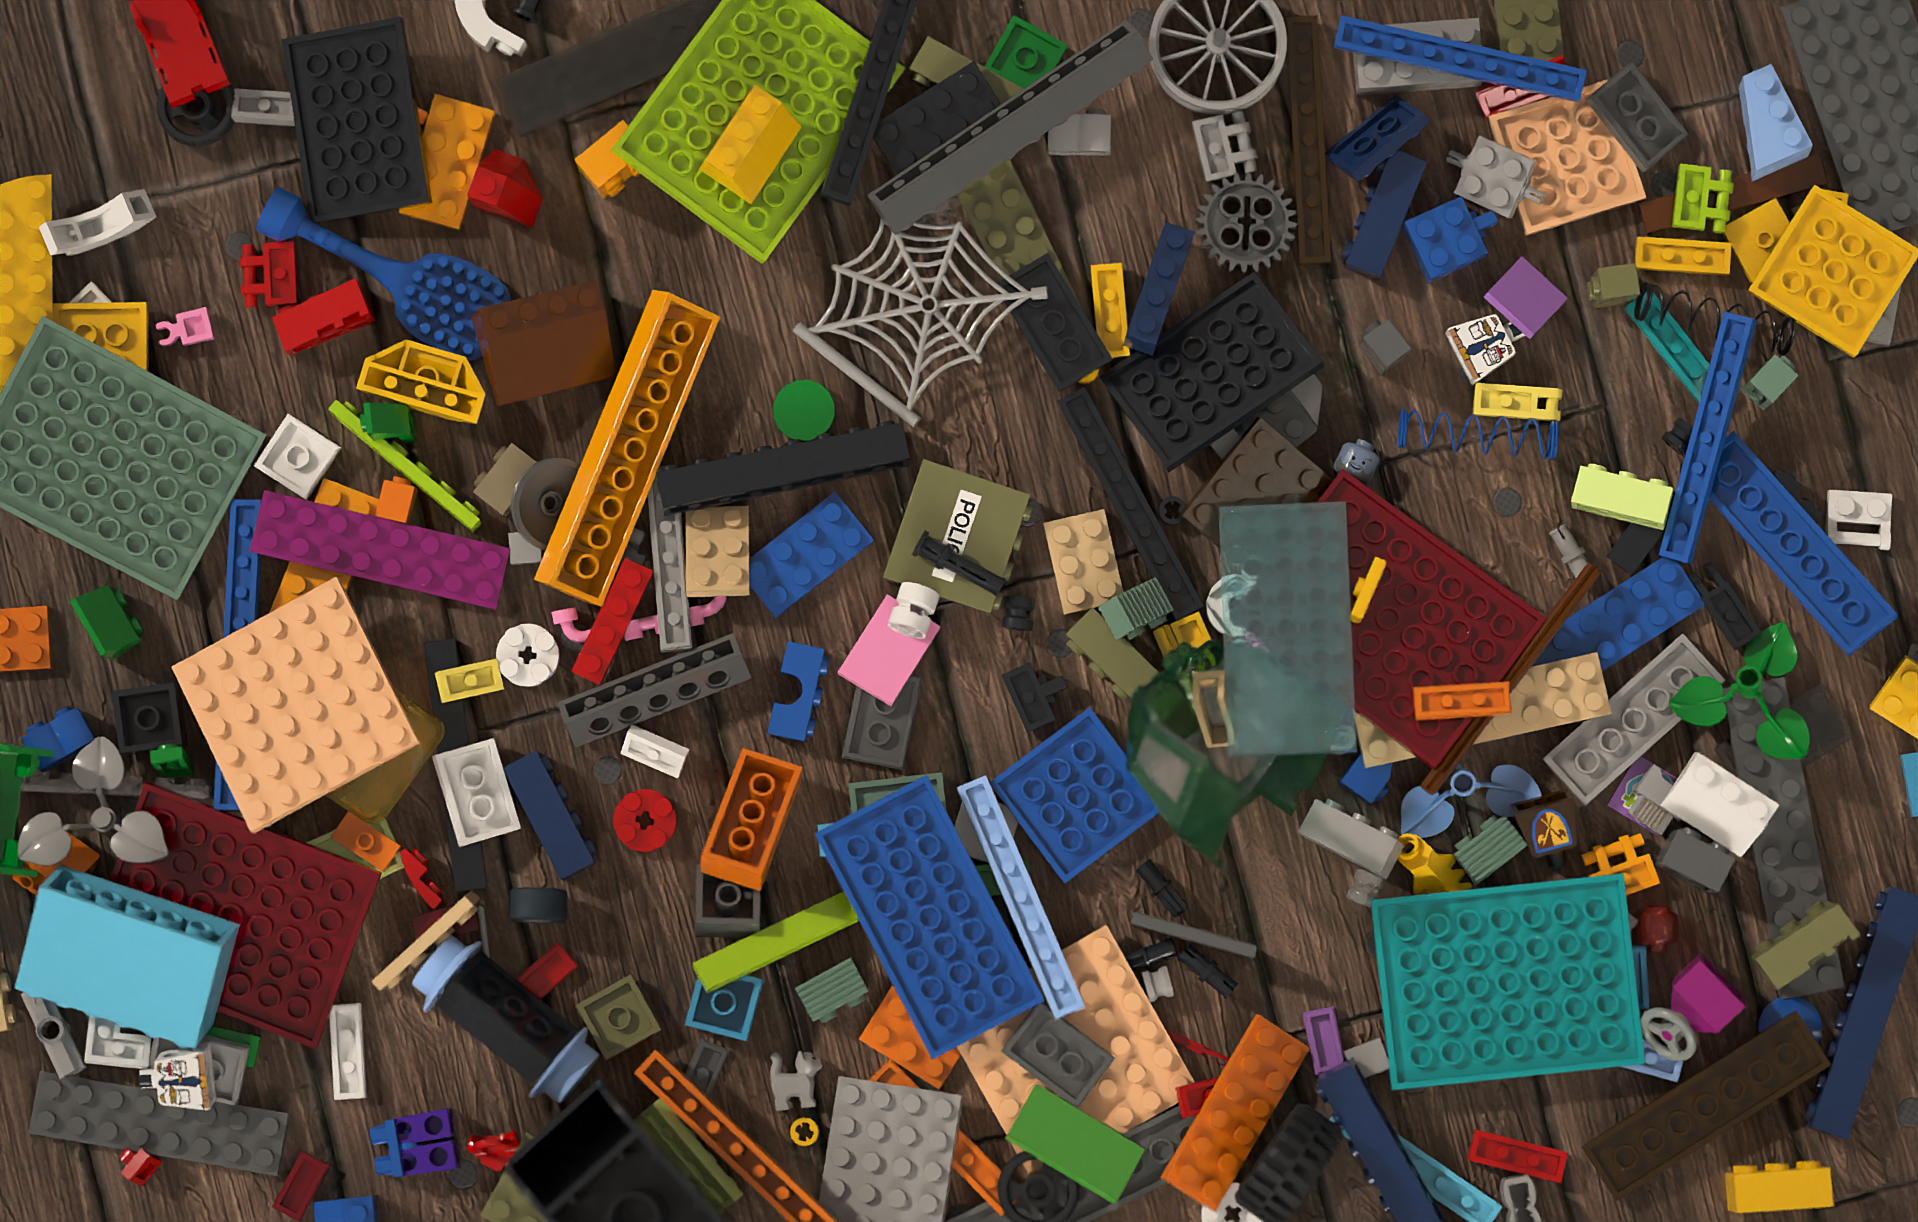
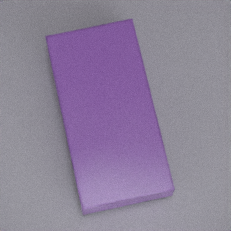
(1323, 1039)

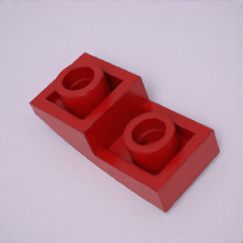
(416, 869)

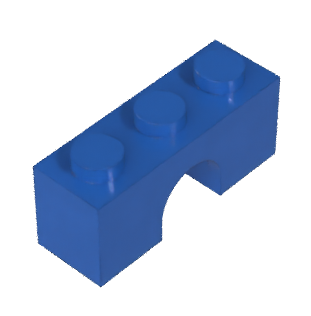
(795, 720)

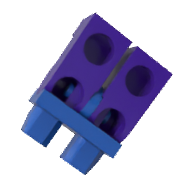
(407, 1148)

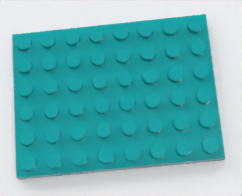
(1507, 982)

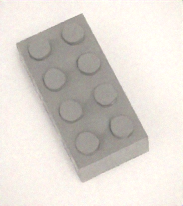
(1386, 76)

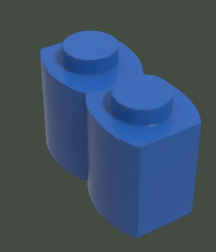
(64, 735)

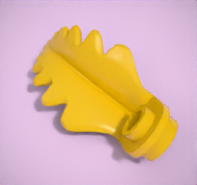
(1430, 870)

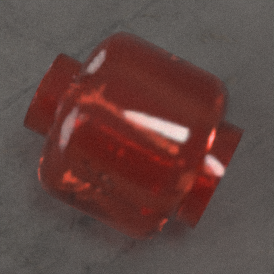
(1657, 927)

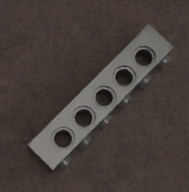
(654, 690)

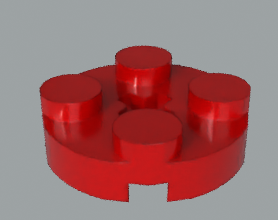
(630, 831)

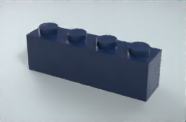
(1384, 215)
(1158, 288)
(550, 815)

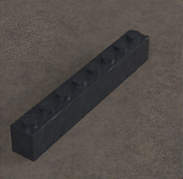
(782, 468)

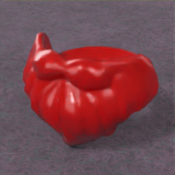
(494, 1150)

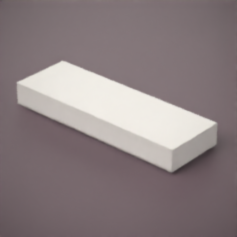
(348, 1051)

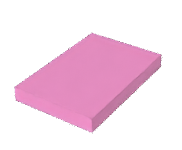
(884, 658)

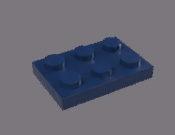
(1377, 138)

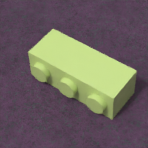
(1622, 496)

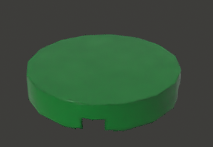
(803, 410)

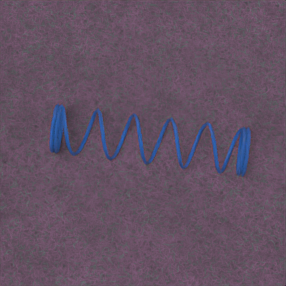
(1552, 438)

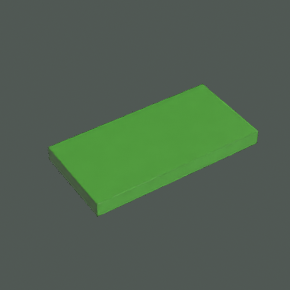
(1075, 1144)

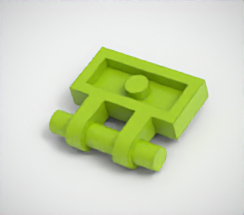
(1692, 198)

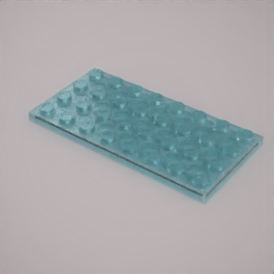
(1287, 629)

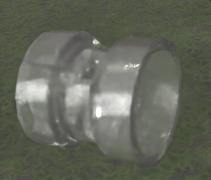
(1365, 887)

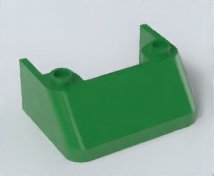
(15, 763)

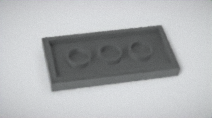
(1193, 935)

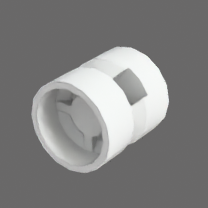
(913, 610)

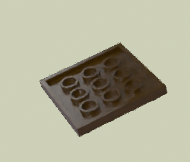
(1256, 471)

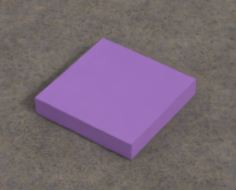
(1525, 297)

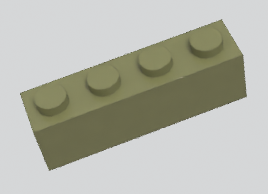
(938, 62)
(1109, 656)

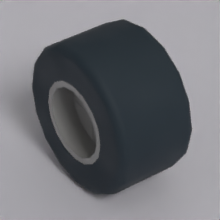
(538, 905)

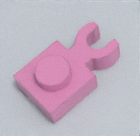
(190, 327)

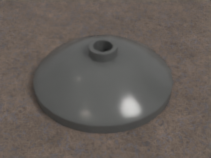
(543, 479)

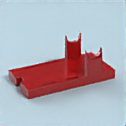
(181, 48)

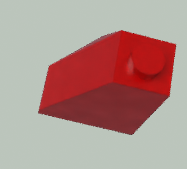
(505, 189)

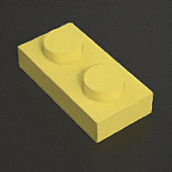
(469, 680)

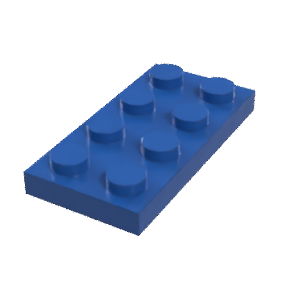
(806, 554)

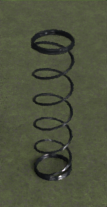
(1648, 287)

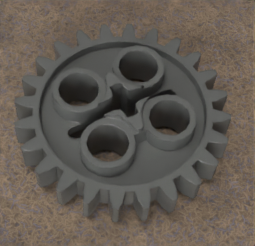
(1273, 225)

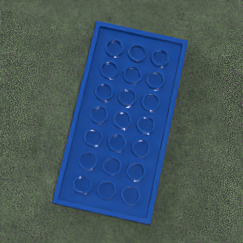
(929, 917)

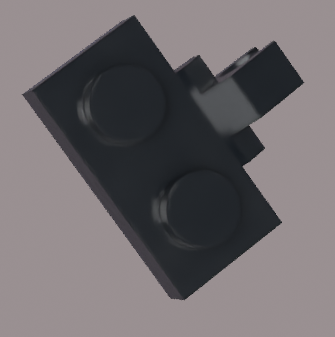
(1033, 695)

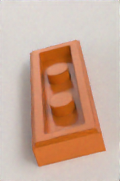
(1462, 700)

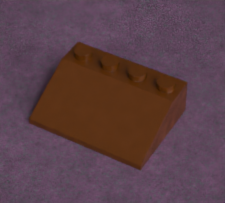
(545, 342)

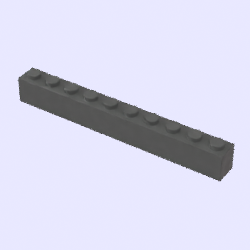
(1010, 127)

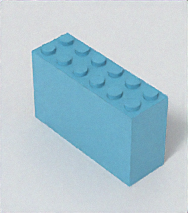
(126, 956)

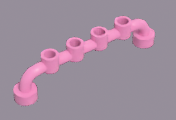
(636, 626)

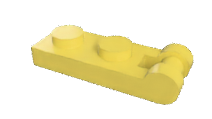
(1516, 401)

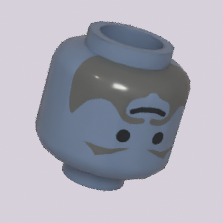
(1358, 460)

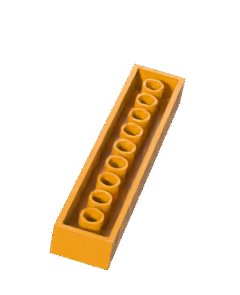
(627, 447)

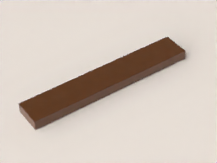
(1792, 179)

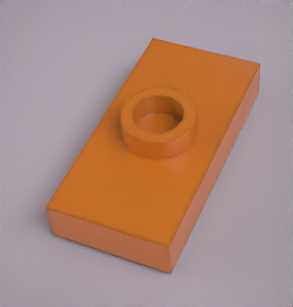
(366, 841)

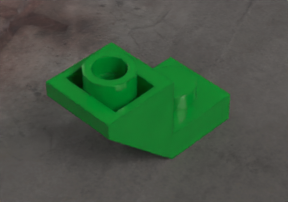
(388, 421)

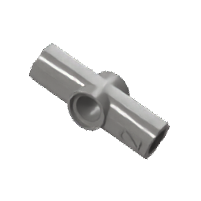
(61, 1049)

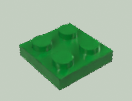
(1025, 53)

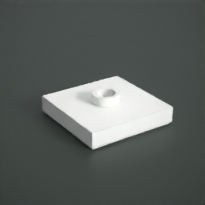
(297, 456)

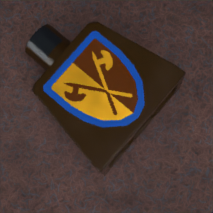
(1548, 825)

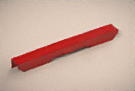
(1194, 1046)

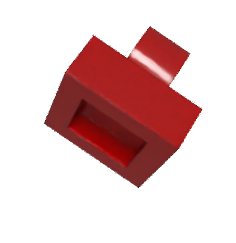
(139, 1165)

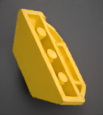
(424, 380)

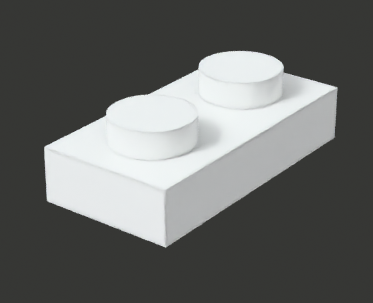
(654, 751)

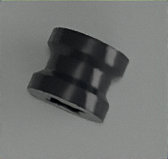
(1679, 436)

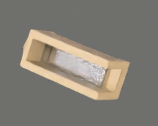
(1210, 706)

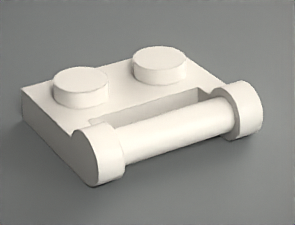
(1859, 508)

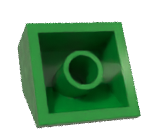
(108, 621)

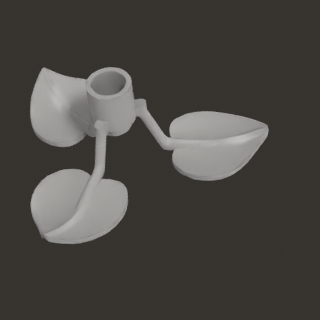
(134, 839)

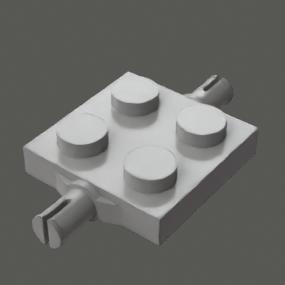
(1495, 177)

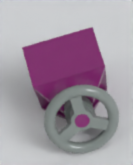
(1700, 1003)

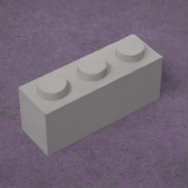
(1351, 837)

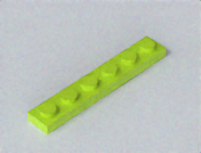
(417, 473)

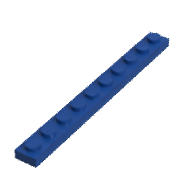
(240, 601)

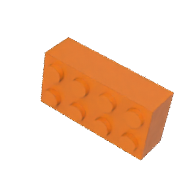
(751, 819)

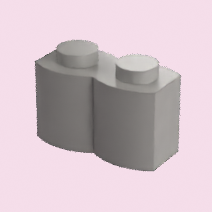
(1082, 135)
(1519, 1198)

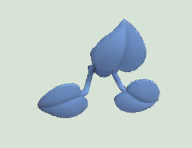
(1431, 814)

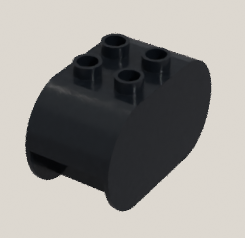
(608, 1167)

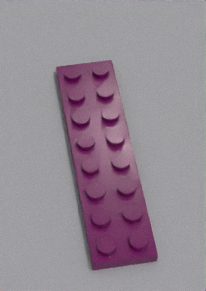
(379, 550)

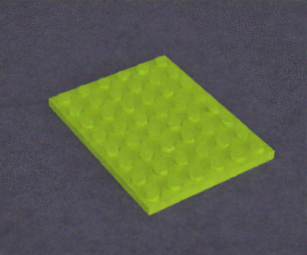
(789, 51)

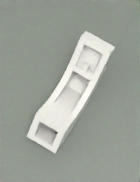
(486, 32)
(100, 226)

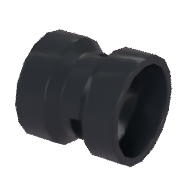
(1018, 613)

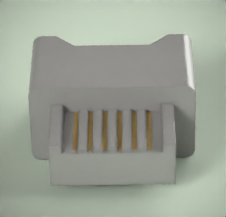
(1647, 807)

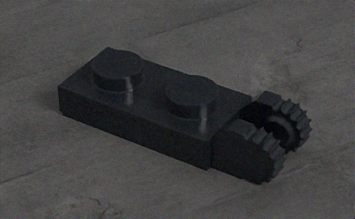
(1726, 609)

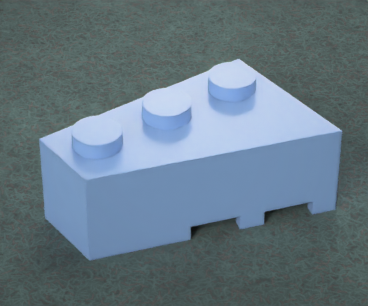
(1771, 124)

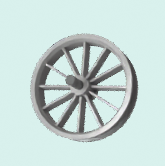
(1217, 48)

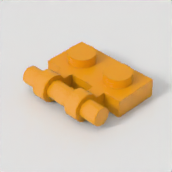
(1637, 871)

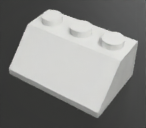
(1719, 804)

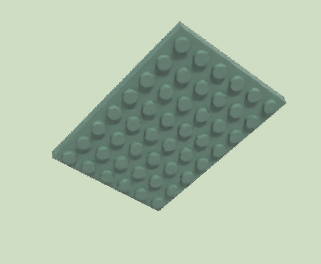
(117, 458)

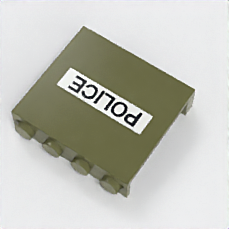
(971, 515)

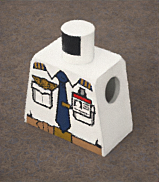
(1483, 345)
(183, 1077)

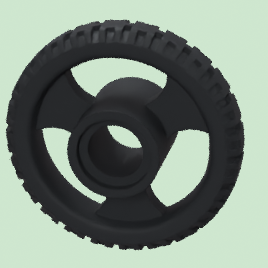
(212, 128)
(1010, 1190)

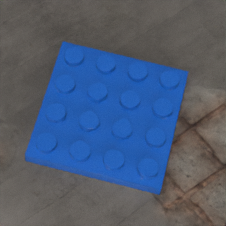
(1075, 795)

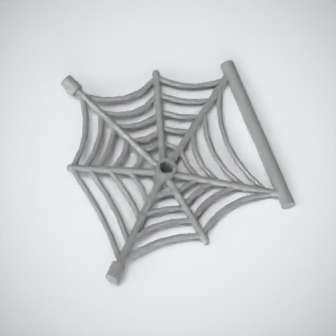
(863, 379)

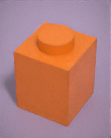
(397, 500)

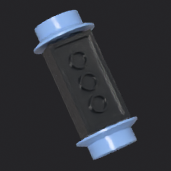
(506, 1018)

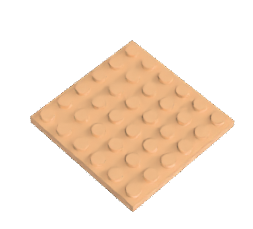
(295, 705)
(1117, 1019)

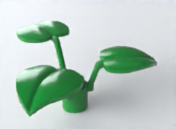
(1773, 653)

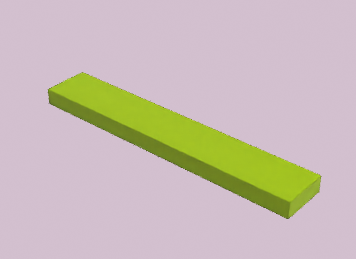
(775, 942)

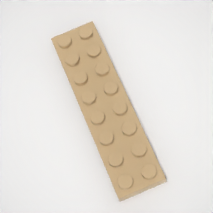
(1543, 699)

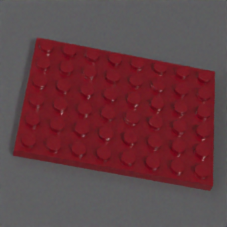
(1426, 623)
(292, 902)

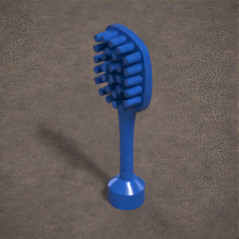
(430, 294)

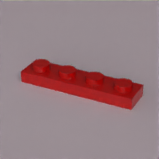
(612, 621)

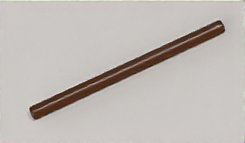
(1515, 673)

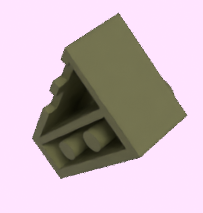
(1803, 943)

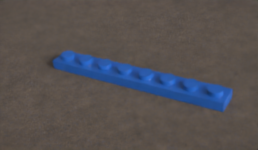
(1460, 58)
(1707, 437)

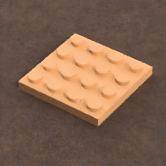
(1576, 160)

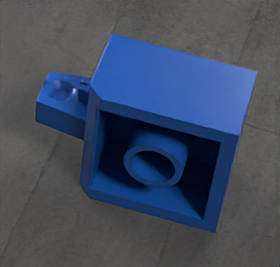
(1447, 238)

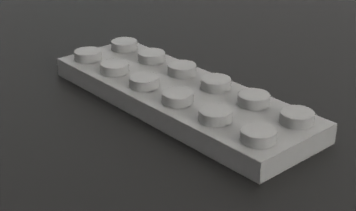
(1639, 718)

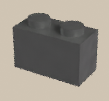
(1383, 345)

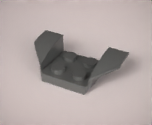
(1291, 415)

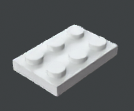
(476, 792)

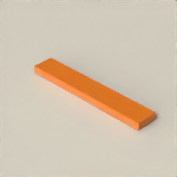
(968, 1157)

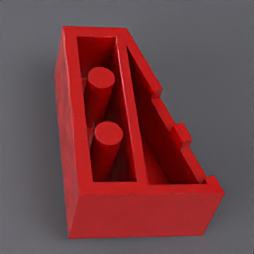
(323, 317)

